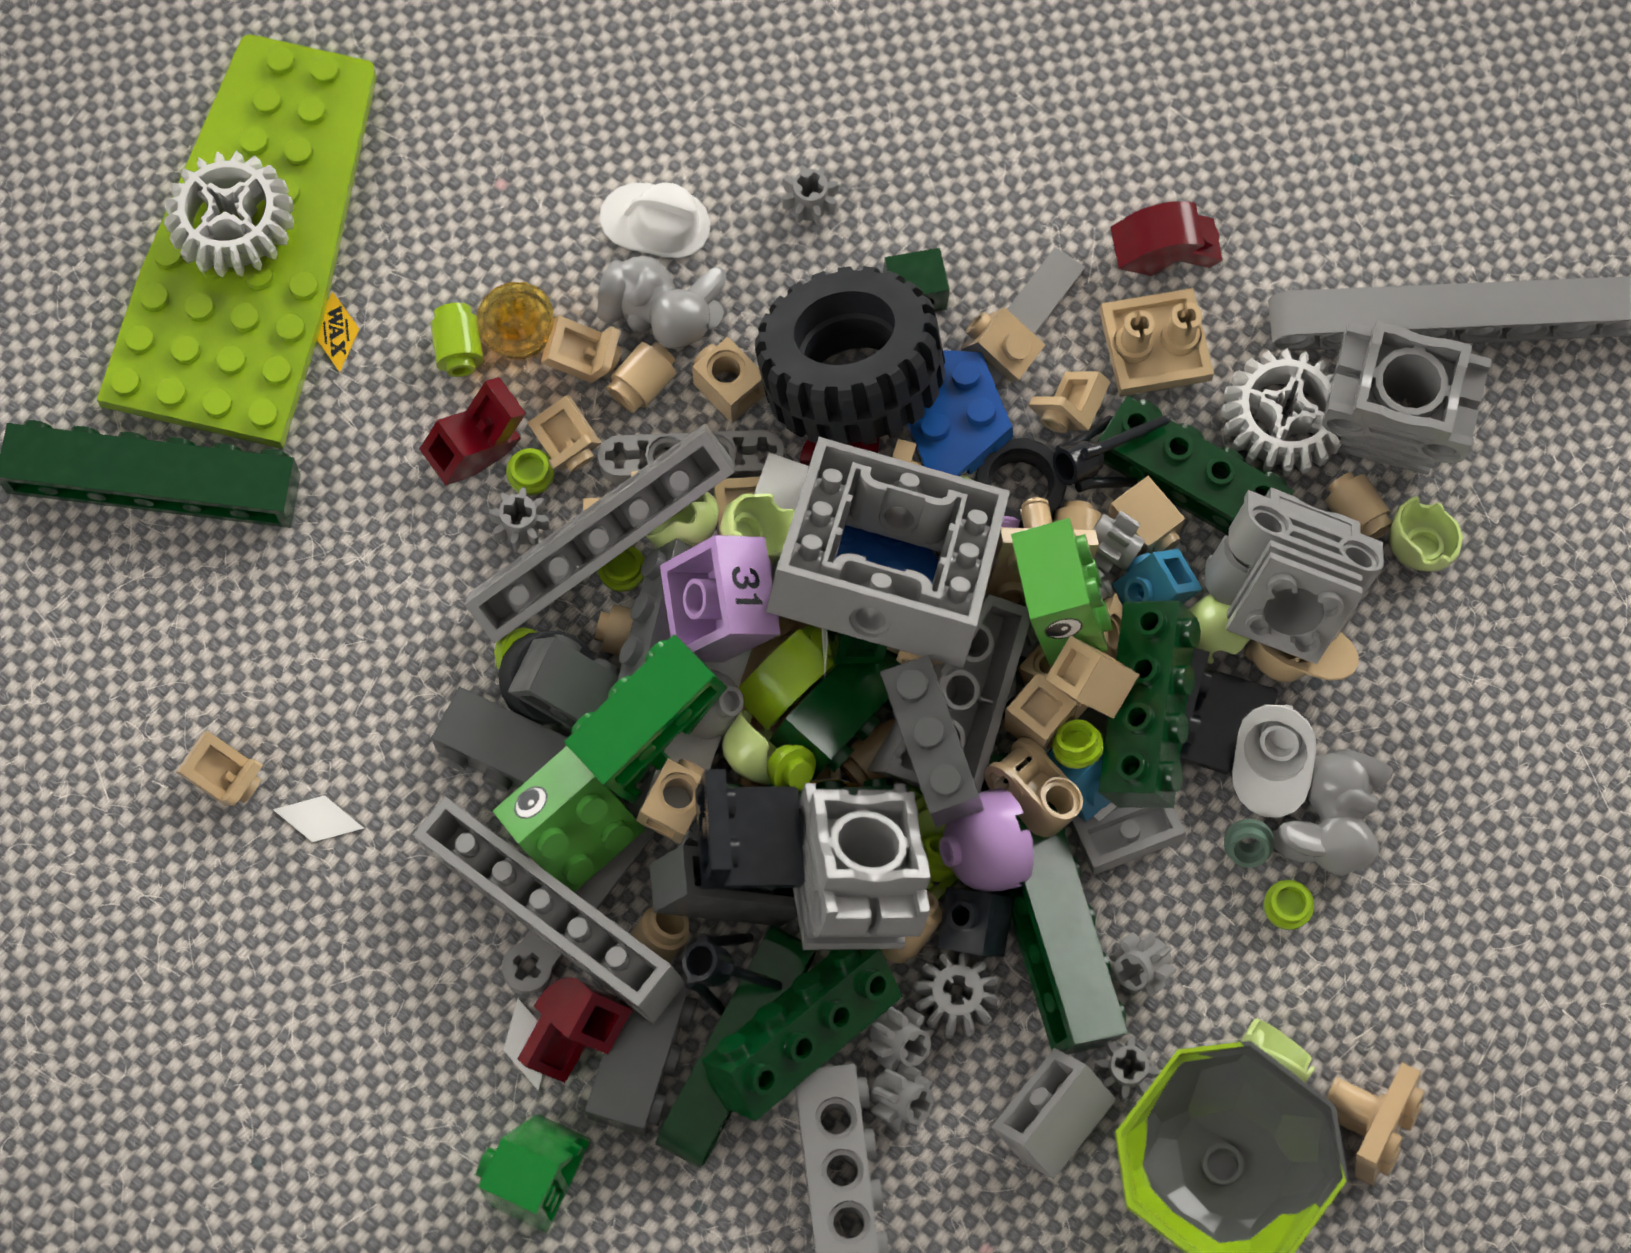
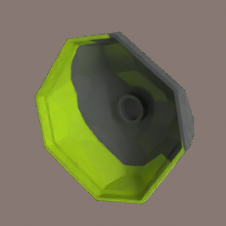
(1230, 1152)

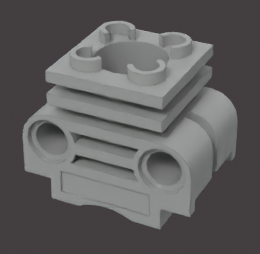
(1429, 372)
(1291, 573)
(861, 869)

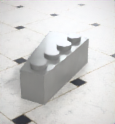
(972, 693)

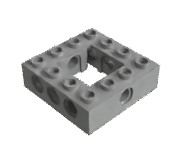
(877, 601)

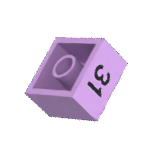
(720, 596)

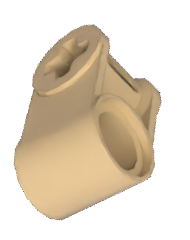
(1034, 786)

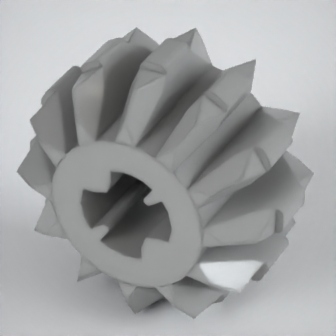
(972, 986)

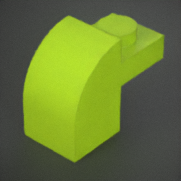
(786, 676)

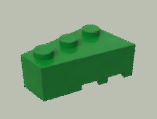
(645, 716)
(532, 1170)

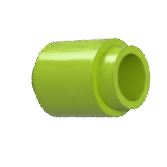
(456, 339)

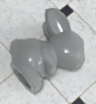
(646, 298)
(1343, 798)

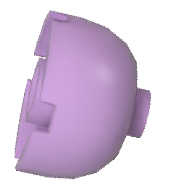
(988, 846)

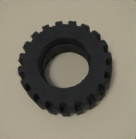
(844, 314)

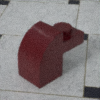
(1163, 235)
(477, 437)
(570, 1020)

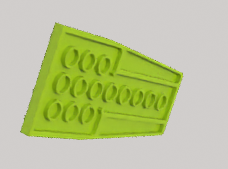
(234, 346)

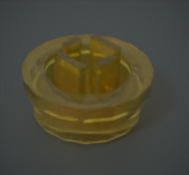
(515, 320)

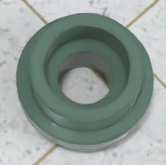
(1249, 854)

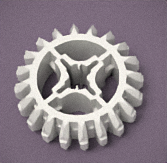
(235, 190)
(1267, 407)

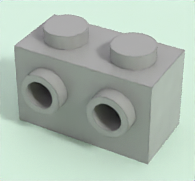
(1054, 1113)

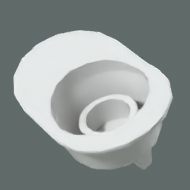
(655, 219)
(1274, 760)

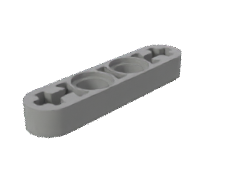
(654, 442)

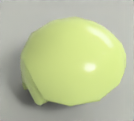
(758, 517)
(689, 525)
(1424, 536)
(1213, 621)
(748, 749)
(1280, 1048)

